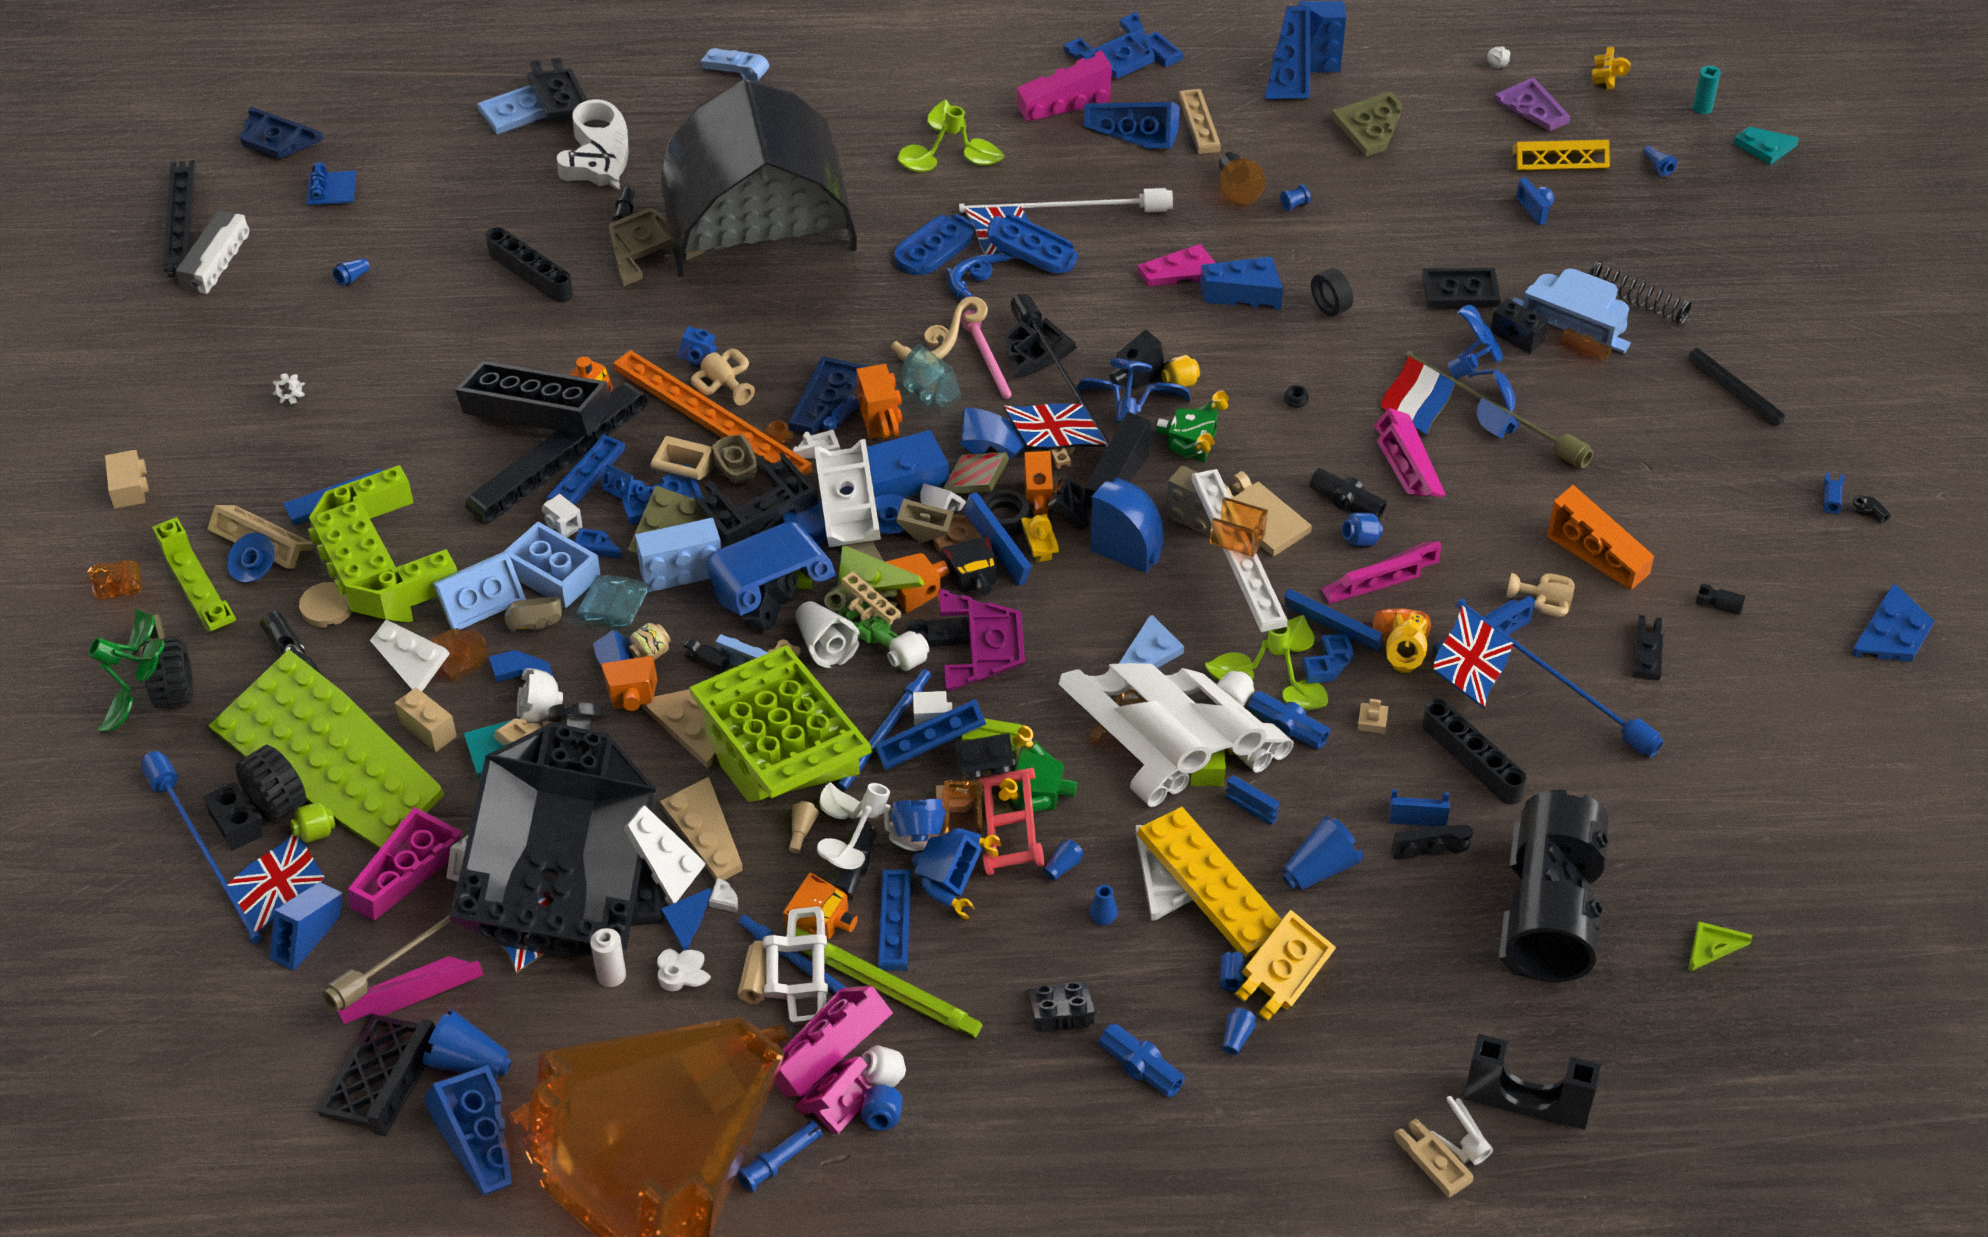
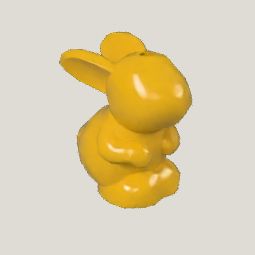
(1407, 644)

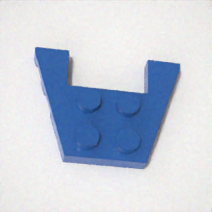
(1124, 53)

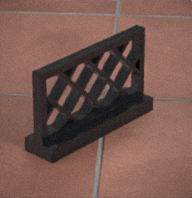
(400, 1077)

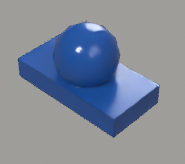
(1535, 200)

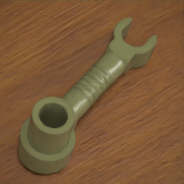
(837, 603)

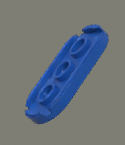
(1032, 243)
(933, 244)

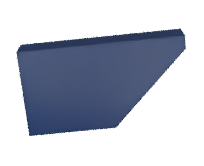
(597, 542)

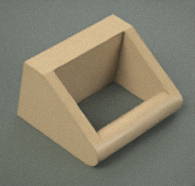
(682, 453)

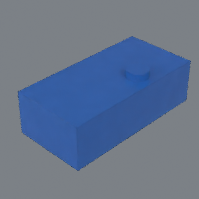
(905, 465)

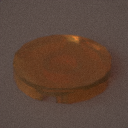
(1242, 181)

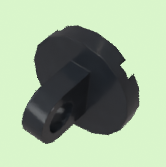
(578, 715)

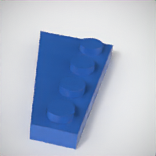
(1291, 61)

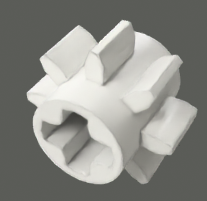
(282, 390)

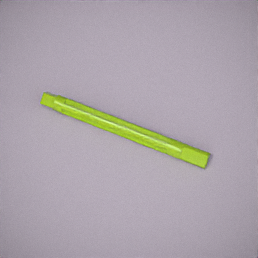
(897, 988)

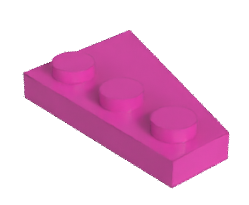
(1175, 267)

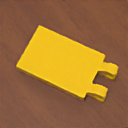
(1285, 964)

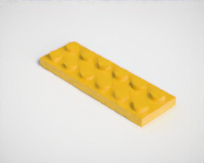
(1210, 880)

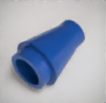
(348, 272)
(1063, 859)
(1103, 907)
(1238, 1029)

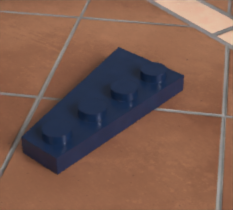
(826, 390)

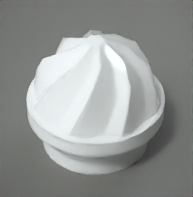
(1498, 57)

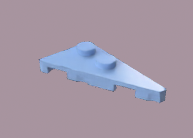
(1153, 645)

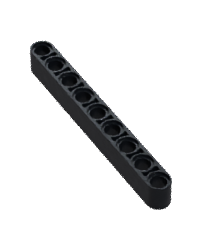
(550, 458)

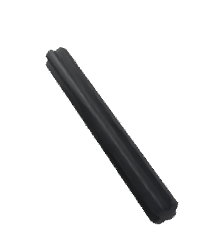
(1736, 386)

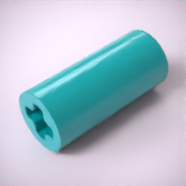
(1706, 89)

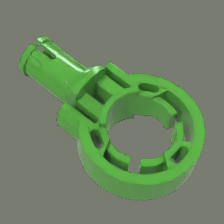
(871, 630)

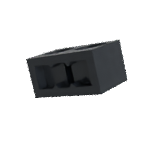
(234, 816)

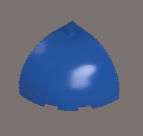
(1126, 525)

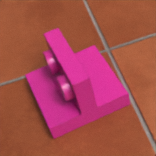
(837, 1094)

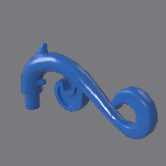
(980, 270)

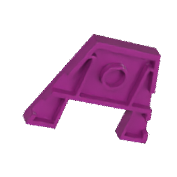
(993, 637)

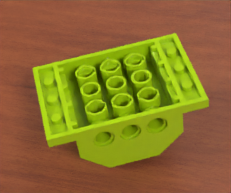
(777, 727)

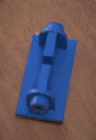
(621, 483)

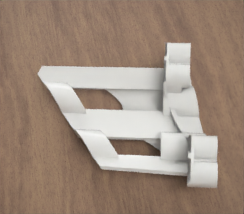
(1170, 729)

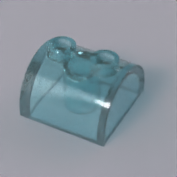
(931, 377)

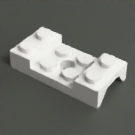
(850, 516)

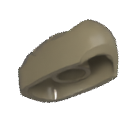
(735, 458)
(533, 613)

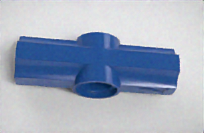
(1289, 719)
(1141, 1060)

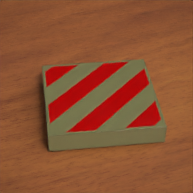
(976, 472)

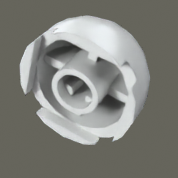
(537, 696)

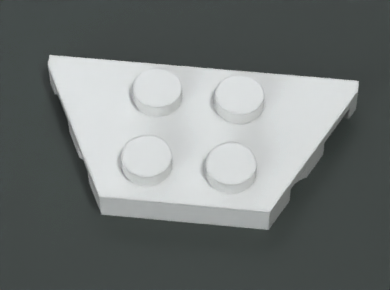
(1162, 890)

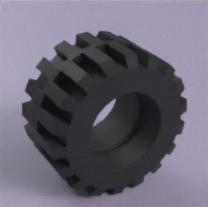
(172, 678)
(271, 782)

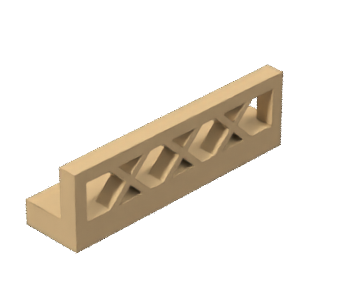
(236, 522)

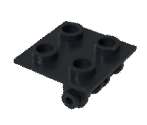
(1061, 1002)

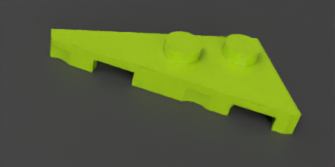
(875, 572)

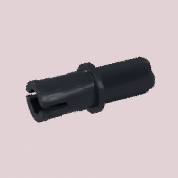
(624, 204)

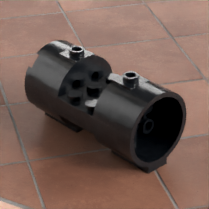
(1554, 916)

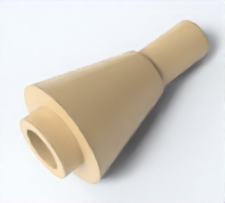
(803, 818)

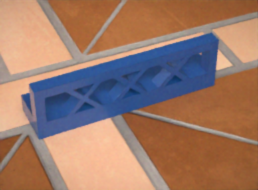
(1507, 617)

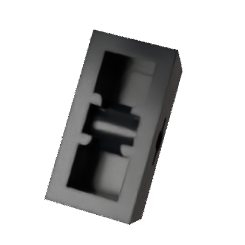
(1519, 326)

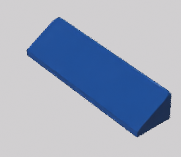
(930, 734)

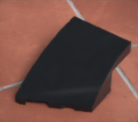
(1027, 350)

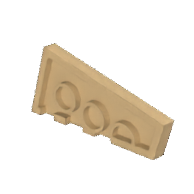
(704, 828)

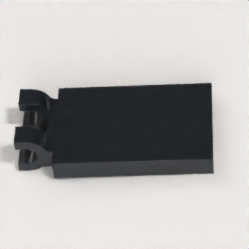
(556, 89)

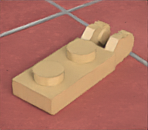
(1434, 1158)

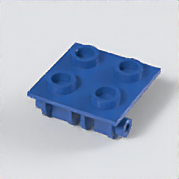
(330, 186)

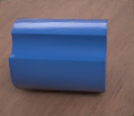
(1230, 971)

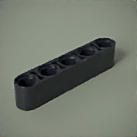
(529, 264)
(1474, 751)

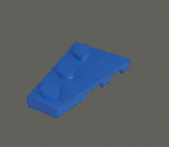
(683, 485)

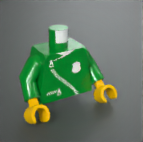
(1194, 429)

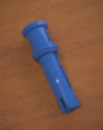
(767, 1164)

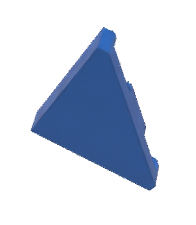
(686, 916)

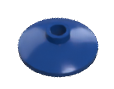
(887, 512)
(250, 557)

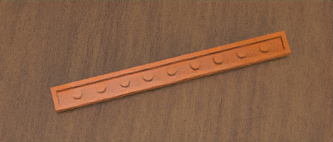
(702, 409)

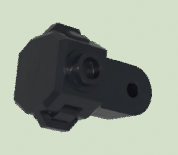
(773, 596)

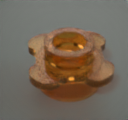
(778, 431)

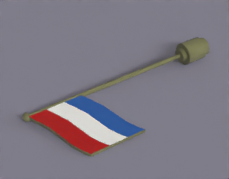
(1425, 391)

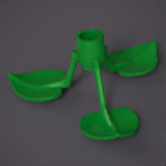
(110, 653)

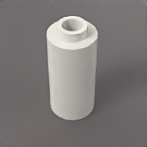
(608, 957)

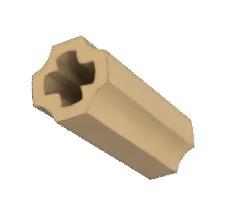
(753, 974)

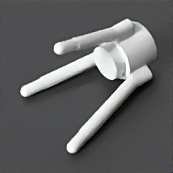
(1474, 1144)

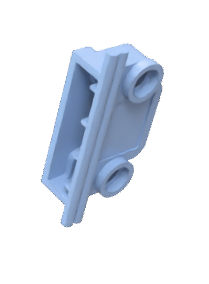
(1581, 304)

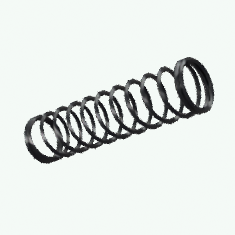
(1682, 312)

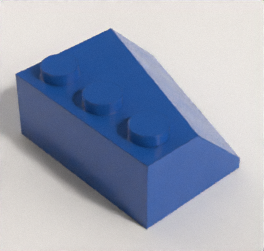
(1326, 34)

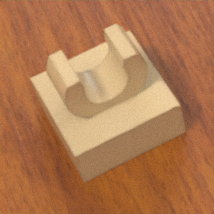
(1373, 717)

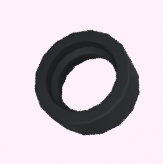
(1331, 282)
(1010, 499)

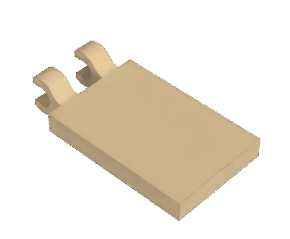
(1283, 523)

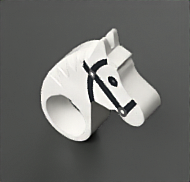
(602, 149)

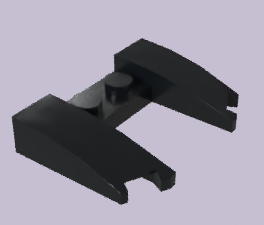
(790, 492)

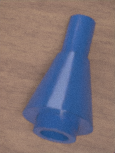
(1663, 163)

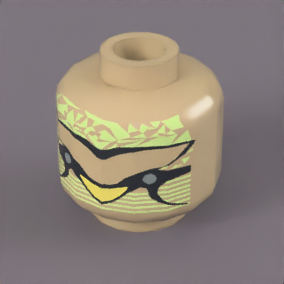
(649, 641)

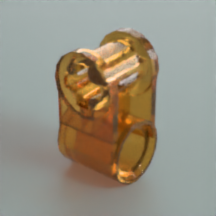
(117, 579)

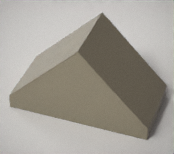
(924, 521)

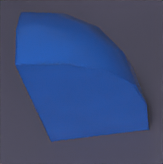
(1495, 419)
(612, 648)

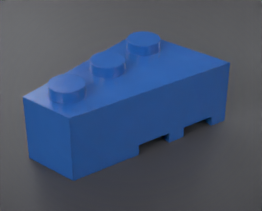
(1242, 281)

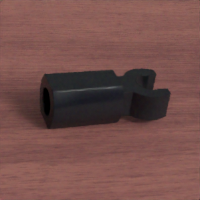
(1720, 599)
(706, 655)

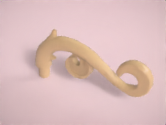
(949, 336)

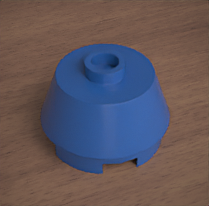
(918, 818)

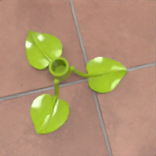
(948, 119)
(1280, 641)

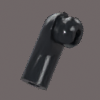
(1872, 506)

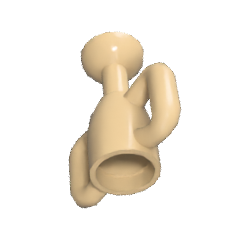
(721, 374)
(1552, 594)

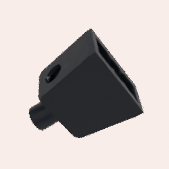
(1145, 349)

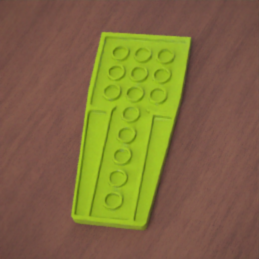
(331, 746)

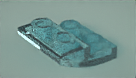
(613, 599)

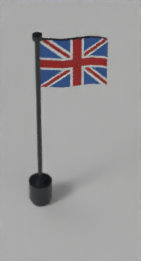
(1052, 424)

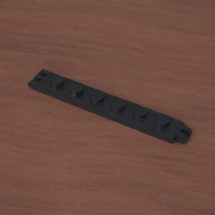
(179, 215)

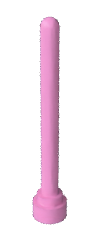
(995, 371)

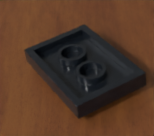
(1460, 287)

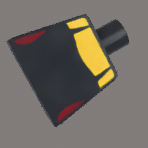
(971, 565)

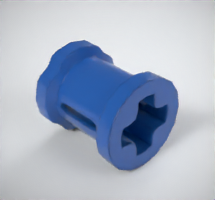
(1295, 197)

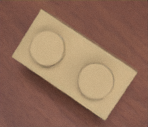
(126, 478)
(425, 719)

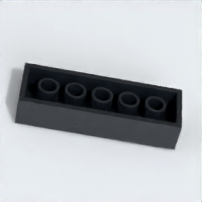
(535, 398)

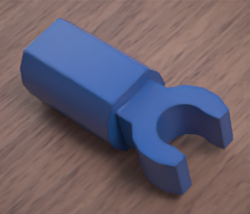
(1833, 494)

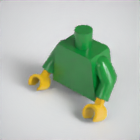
(1048, 780)

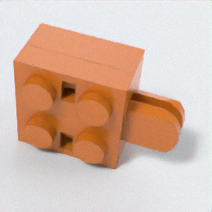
(879, 401)

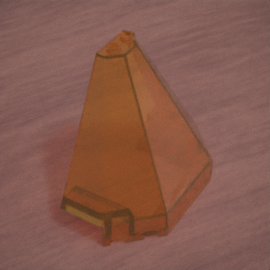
(649, 1125)

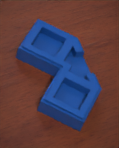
(513, 664)
(1327, 668)

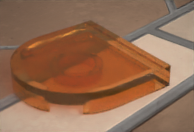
(466, 652)

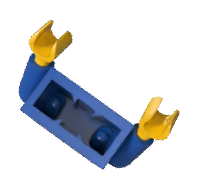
(948, 865)

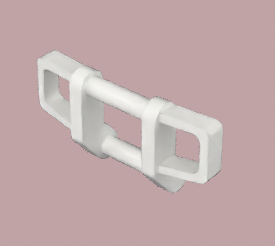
(791, 944)

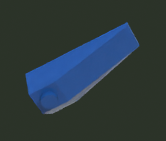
(1141, 123)
(472, 1124)

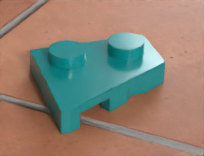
(1765, 144)

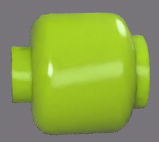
(312, 822)

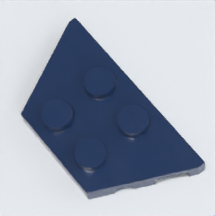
(276, 134)

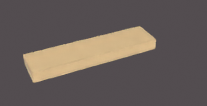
(1199, 121)

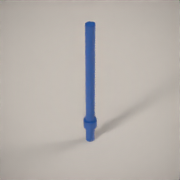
(890, 721)
(797, 959)

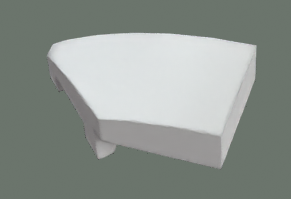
(825, 440)

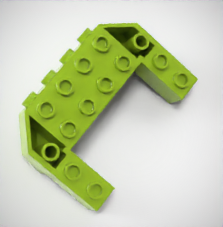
(358, 556)

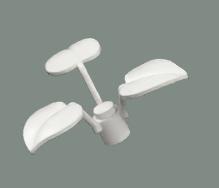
(843, 806)

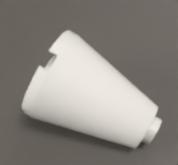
(827, 634)

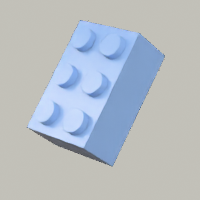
(676, 553)
(553, 564)

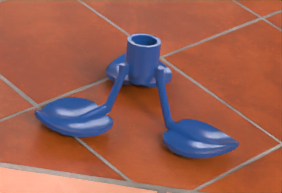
(1466, 364)
(1127, 403)

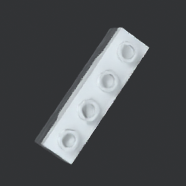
(212, 252)

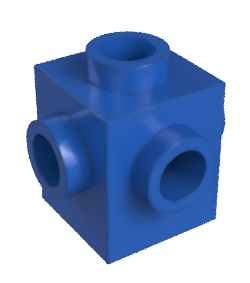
(696, 345)

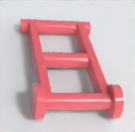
(1035, 849)

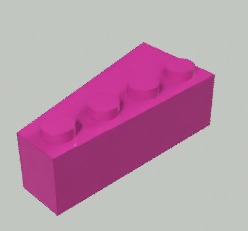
(1066, 89)
(403, 863)
(829, 1038)

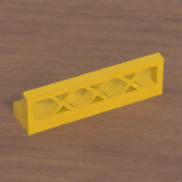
(1561, 148)

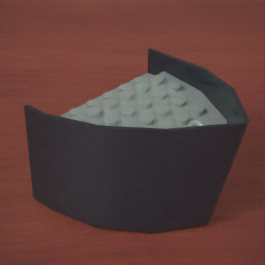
(752, 172)

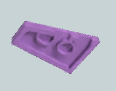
(1534, 104)

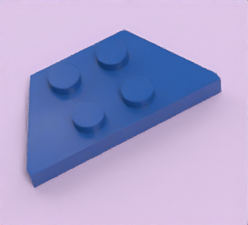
(1895, 629)

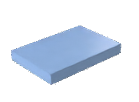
(511, 109)
(479, 591)

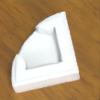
(723, 897)

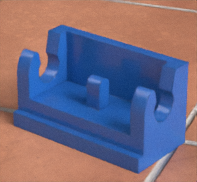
(1418, 811)

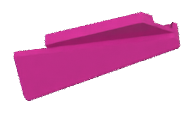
(1407, 454)
(1385, 573)
(412, 987)

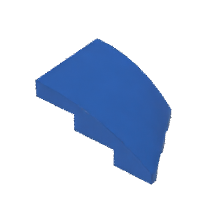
(988, 430)

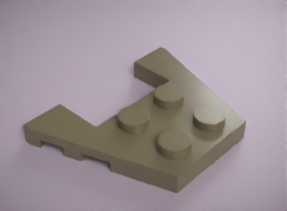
(638, 237)

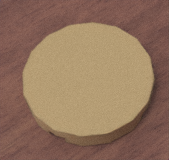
(323, 605)

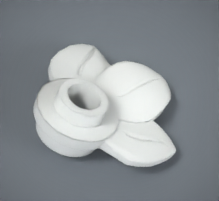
(681, 969)

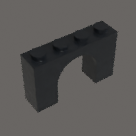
(1561, 1102)

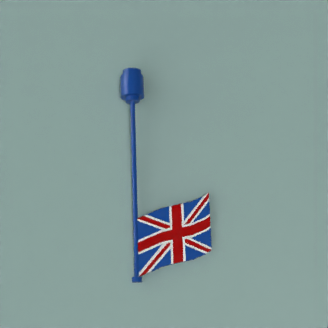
(1478, 654)
(263, 883)

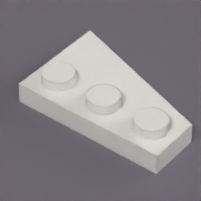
(409, 654)
(666, 854)

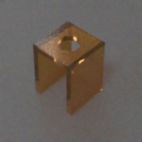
(1240, 527)
(974, 793)

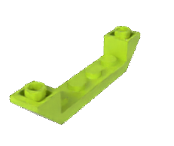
(191, 576)

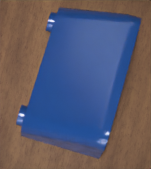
(761, 558)

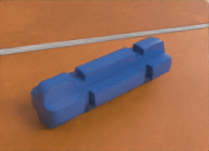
(840, 413)

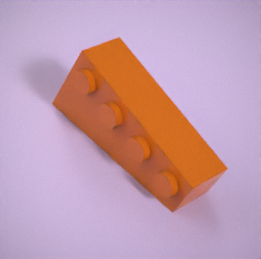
(1598, 539)

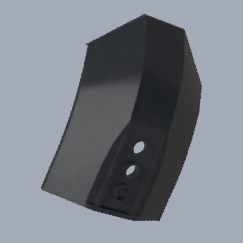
(558, 808)

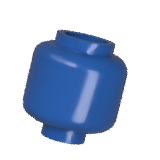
(1362, 529)
(882, 1107)

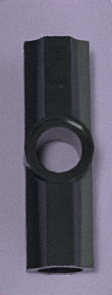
(1347, 493)
(848, 879)

